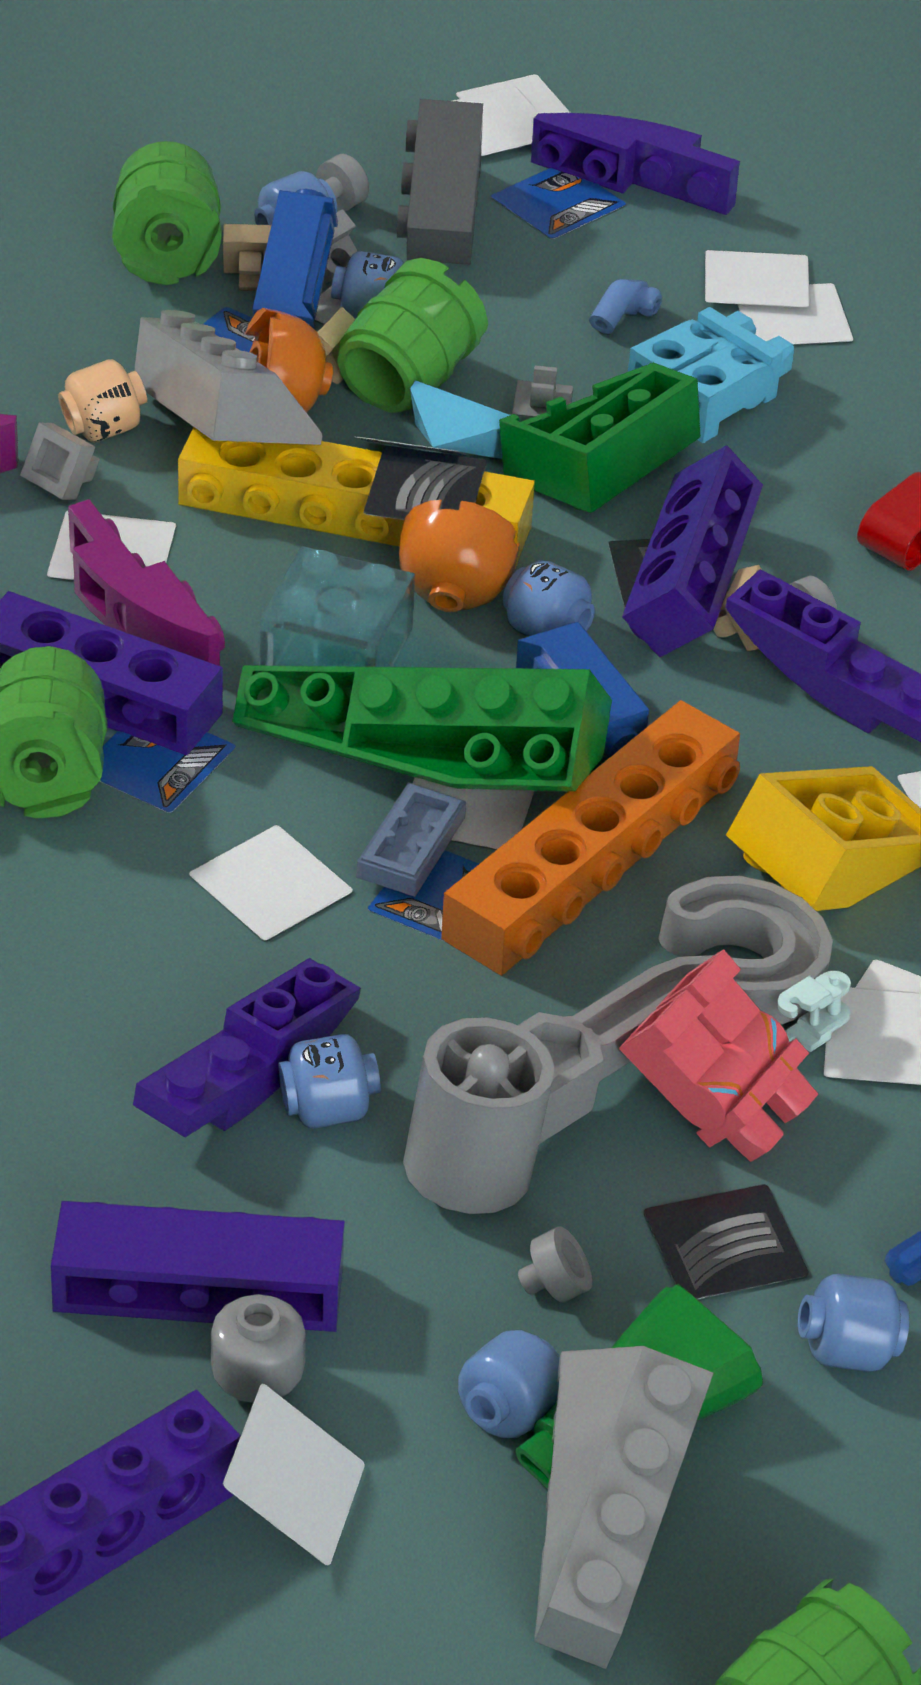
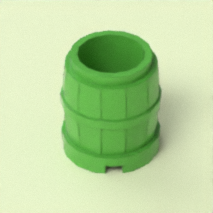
(166, 213)
(410, 334)
(50, 731)
(828, 1641)

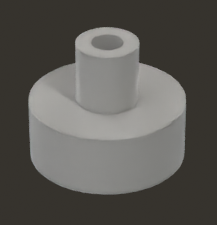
(346, 180)
(557, 1266)

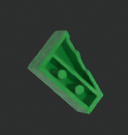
(604, 441)

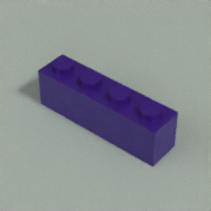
(193, 1262)

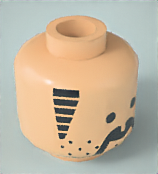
(102, 400)

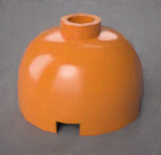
(293, 353)
(457, 554)

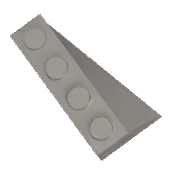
(217, 384)
(613, 1468)

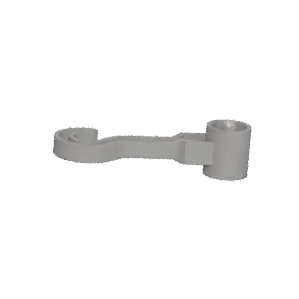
(505, 1087)

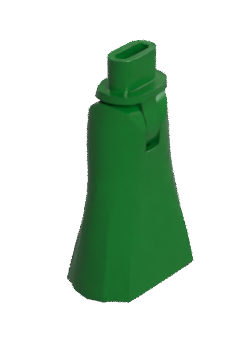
(684, 1330)

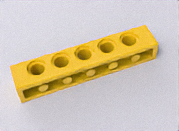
(316, 487)

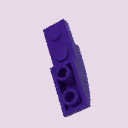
(637, 152)
(823, 655)
(239, 1065)

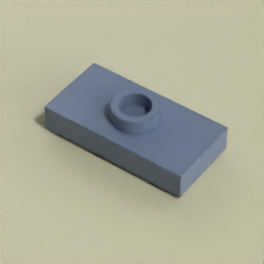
(411, 839)

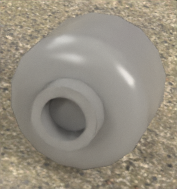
(257, 1344)

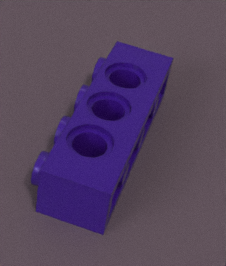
(693, 552)
(145, 685)
(111, 1506)

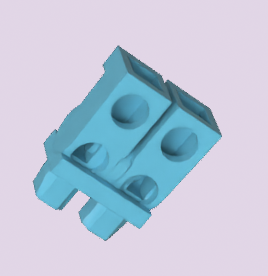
(727, 359)

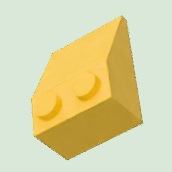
(829, 833)

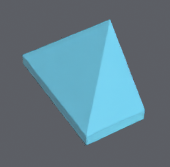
(456, 422)

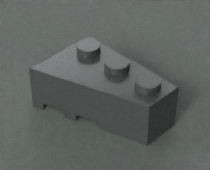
(442, 181)

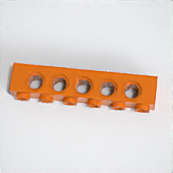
(590, 838)

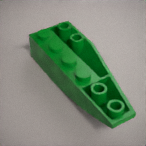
(438, 722)

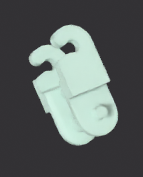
(825, 1008)

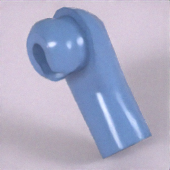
(621, 298)

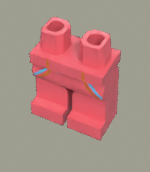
(722, 1060)

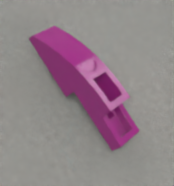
(136, 597)

